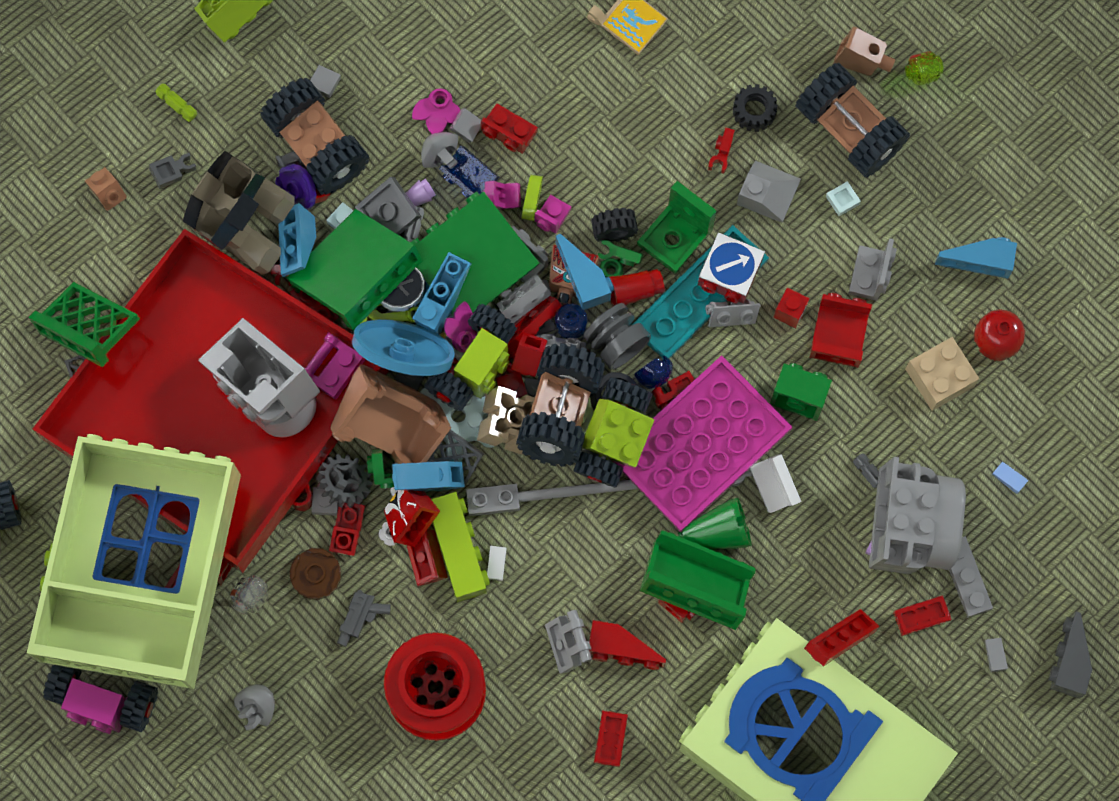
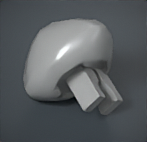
(439, 149)
(256, 704)

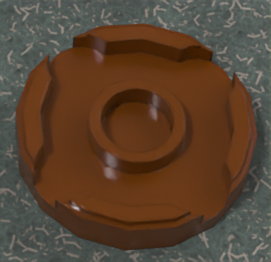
(315, 574)

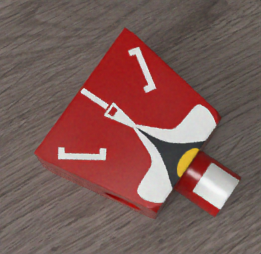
(409, 515)

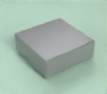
(325, 80)
(466, 125)

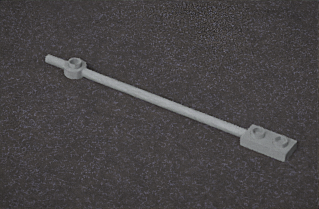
(507, 498)

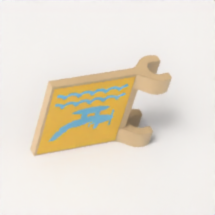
(630, 22)

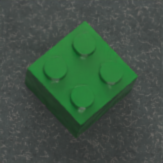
(801, 391)

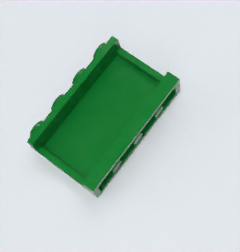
(697, 579)

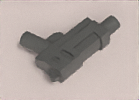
(360, 610)

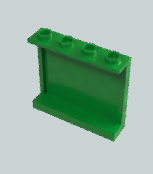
(483, 239)
(356, 268)

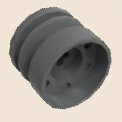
(613, 331)

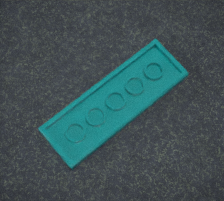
(682, 307)

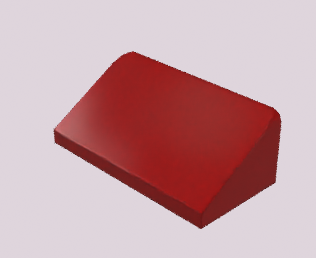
(427, 559)

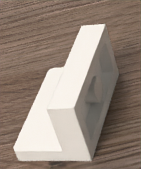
(775, 483)

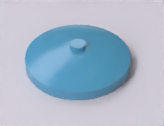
(403, 347)

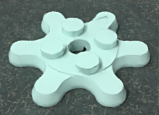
(469, 427)

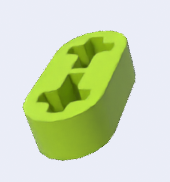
(532, 197)

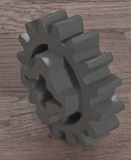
(344, 480)

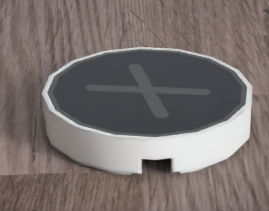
(407, 293)

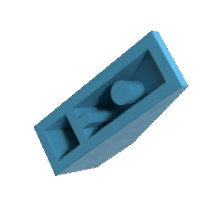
(296, 239)
(985, 257)
(585, 276)

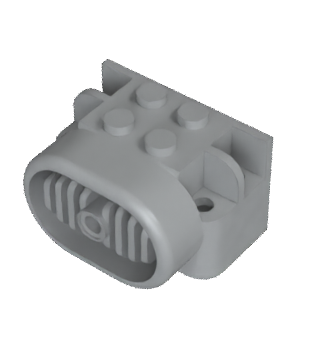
(262, 380)
(916, 519)

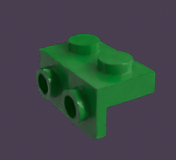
(376, 466)

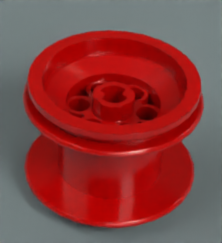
(411, 662)

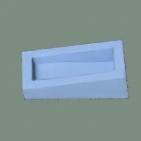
(1010, 477)

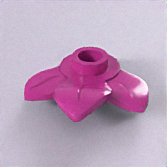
(436, 115)
(458, 327)

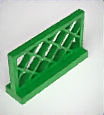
(72, 336)

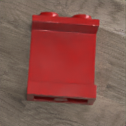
(840, 330)

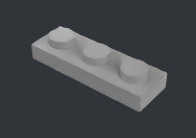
(969, 582)

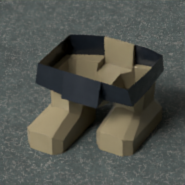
(226, 203)

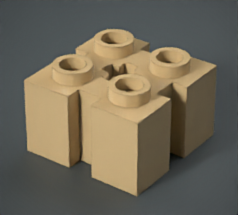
(504, 418)

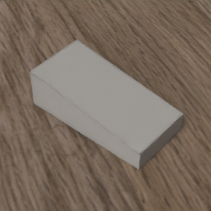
(996, 655)

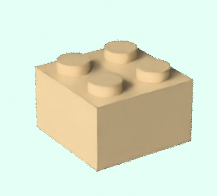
(942, 373)

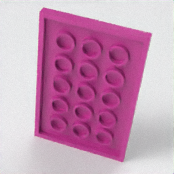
(705, 443)

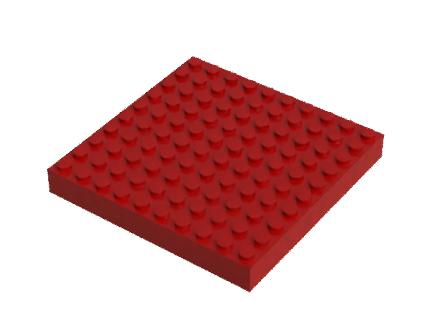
(166, 398)

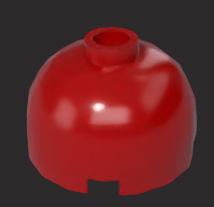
(999, 334)

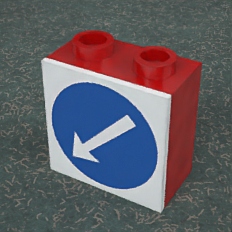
(730, 268)

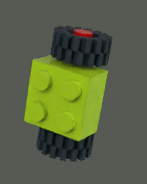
(480, 362)
(615, 432)

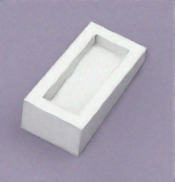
(496, 563)

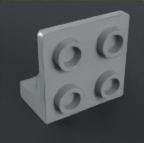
(872, 271)

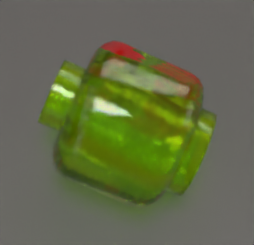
(924, 68)

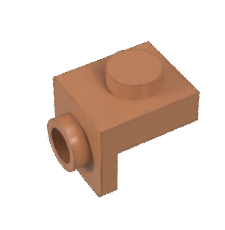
(106, 188)

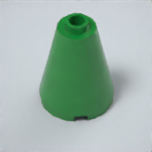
(720, 527)

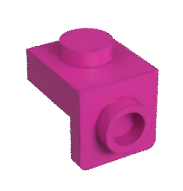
(503, 195)

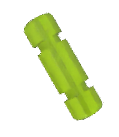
(176, 102)

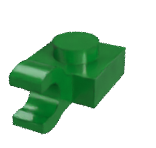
(626, 256)

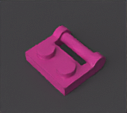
(340, 368)

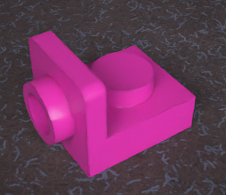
(552, 214)

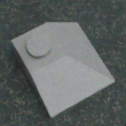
(768, 191)

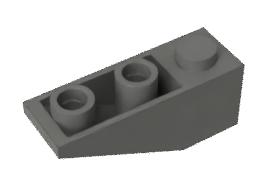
(1074, 664)

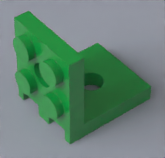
(684, 217)

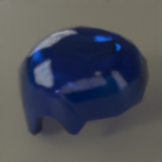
(655, 373)

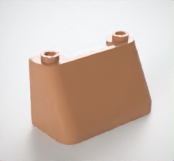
(390, 417)

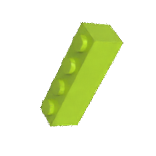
(457, 548)

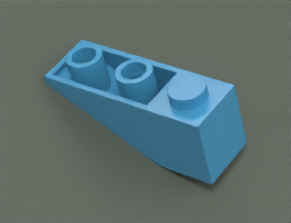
(442, 294)
(428, 476)

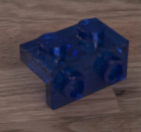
(468, 173)

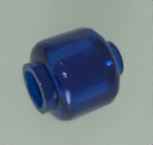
(571, 321)

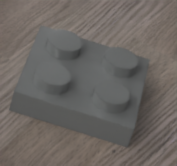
(390, 206)

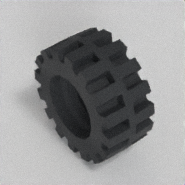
(755, 94)
(614, 225)

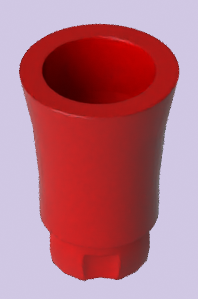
(636, 286)

